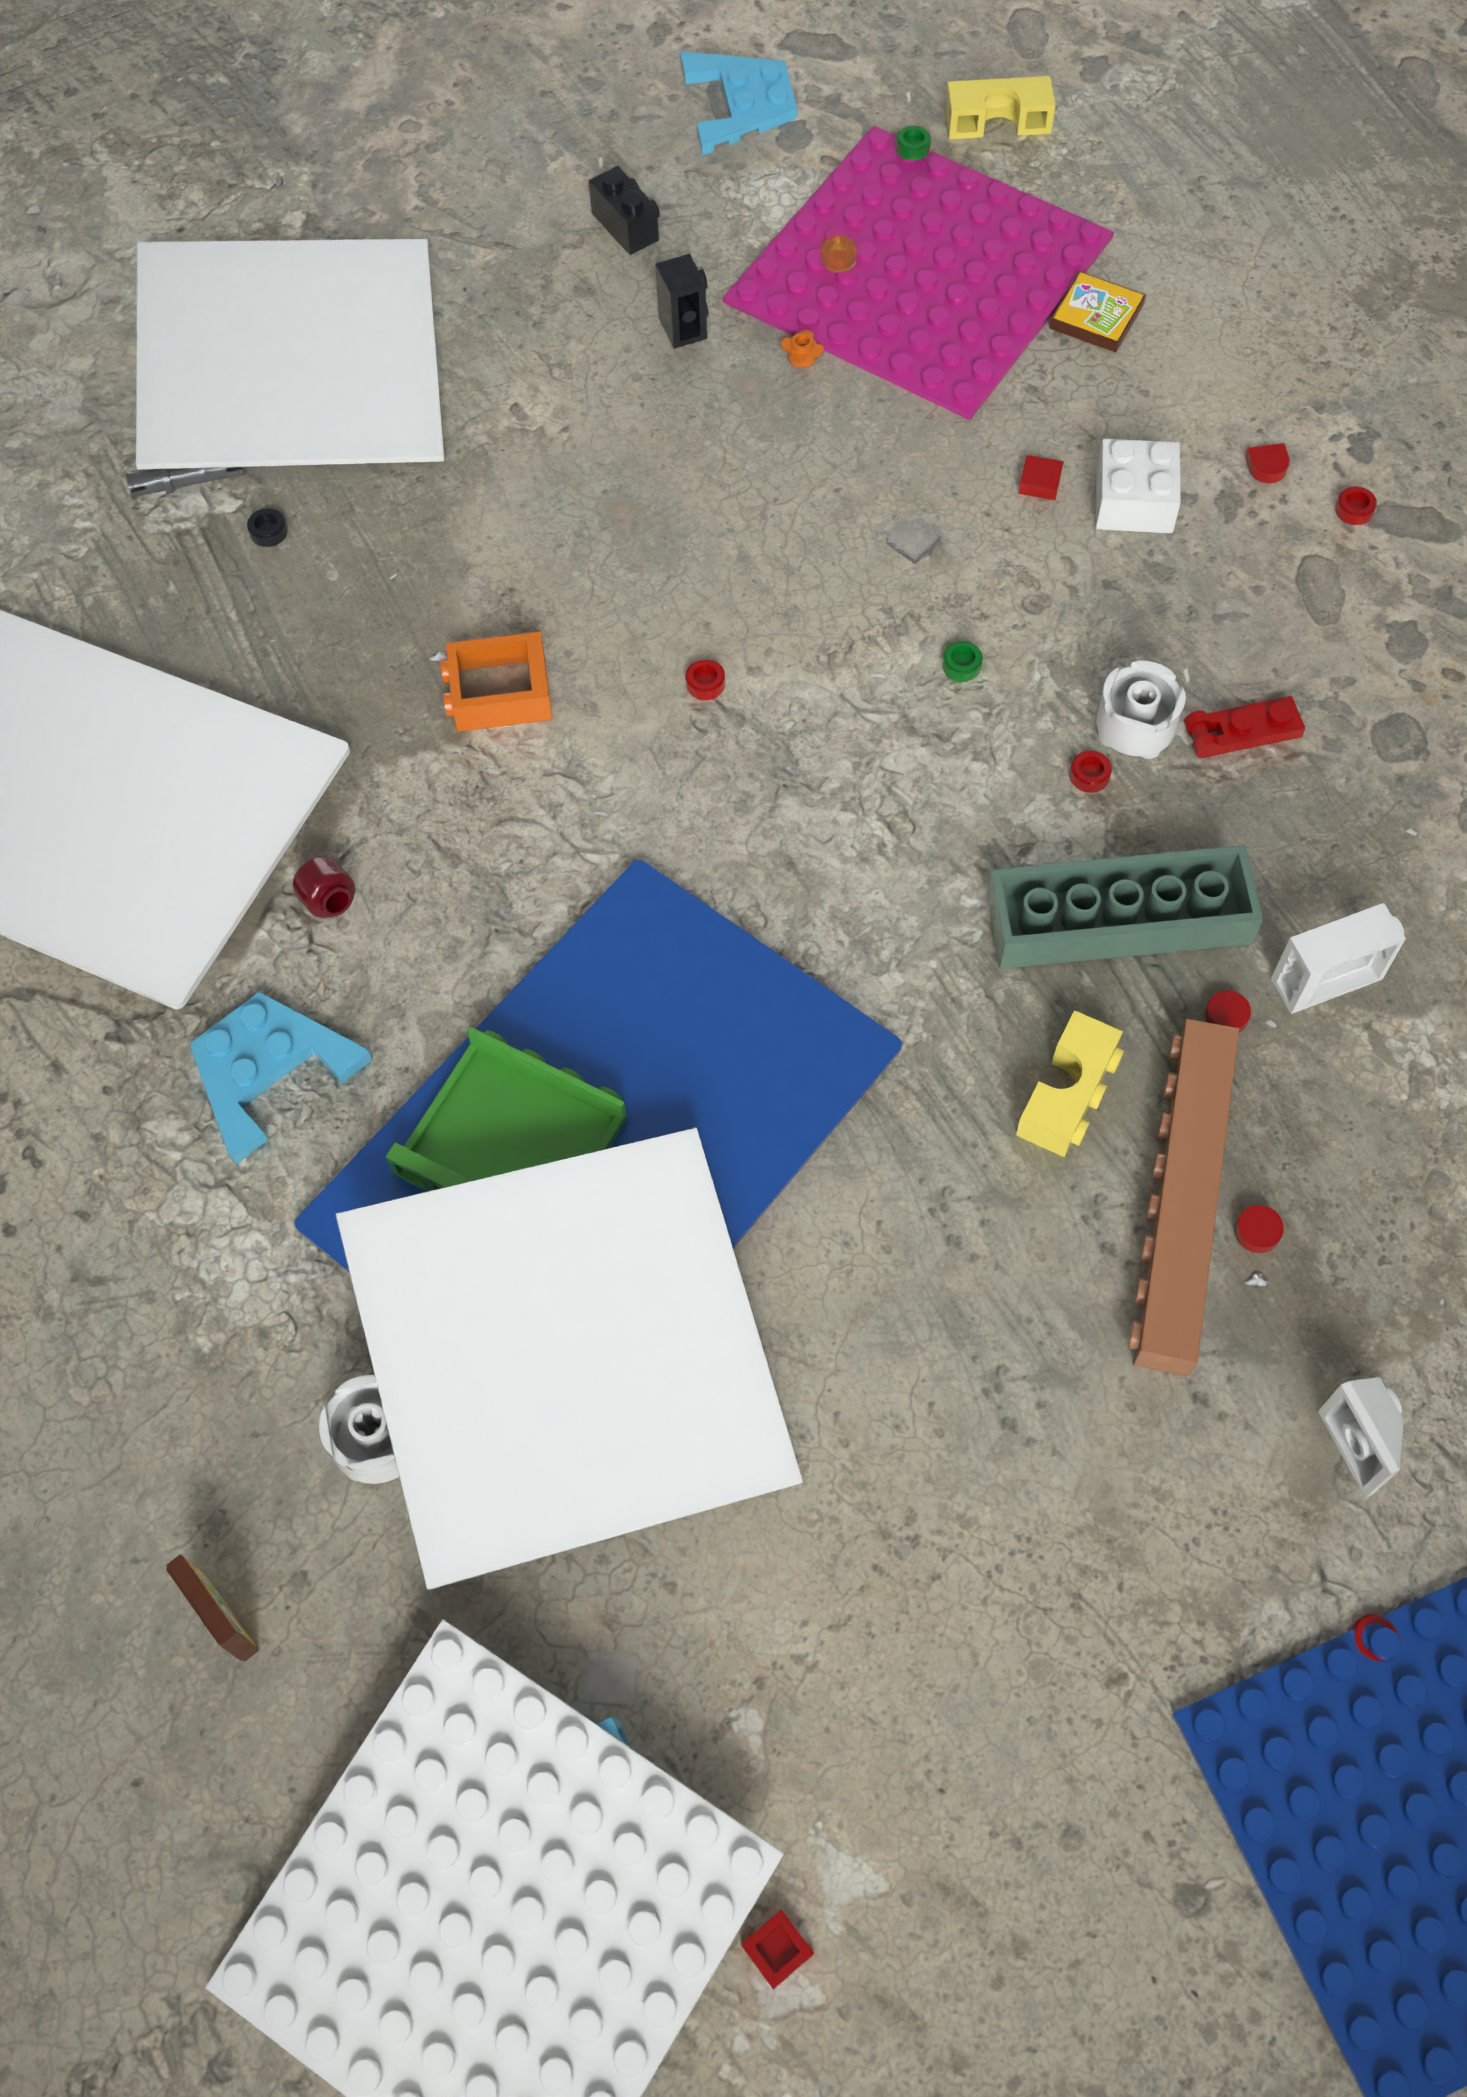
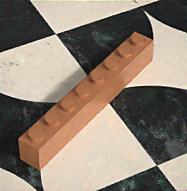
(1186, 1198)

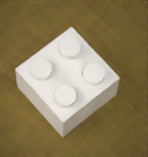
(1138, 485)

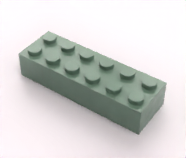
(1123, 907)

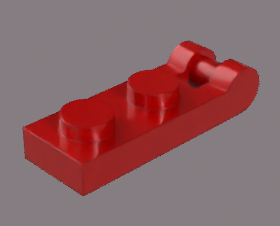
(1244, 726)

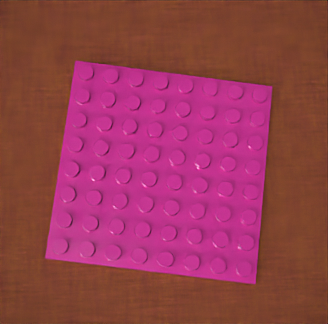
(944, 277)

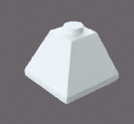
(1367, 1430)

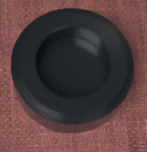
(267, 527)

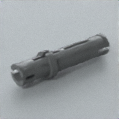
(169, 479)

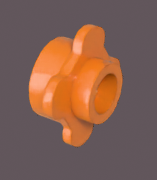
(802, 349)

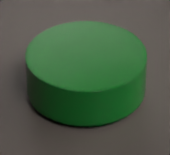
(913, 143)
(962, 661)

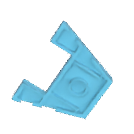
(754, 90)
(256, 1050)

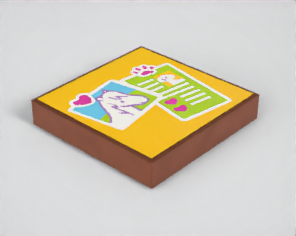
(1097, 311)
(211, 1608)

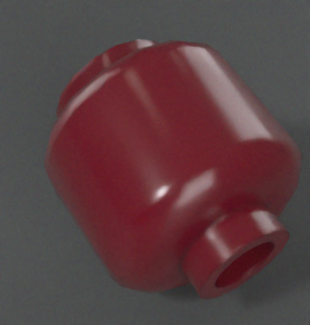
(324, 887)

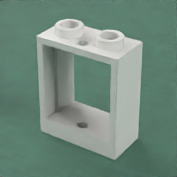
(1338, 957)

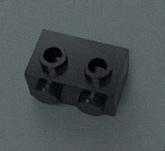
(624, 210)
(682, 300)

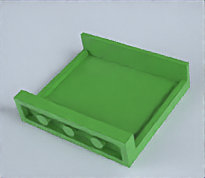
(503, 1116)

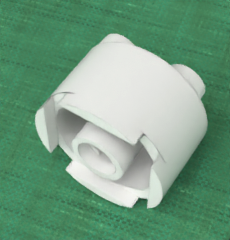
(1140, 709)
(345, 1427)

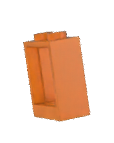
(500, 708)

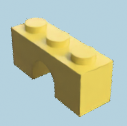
(1022, 100)
(1057, 1115)

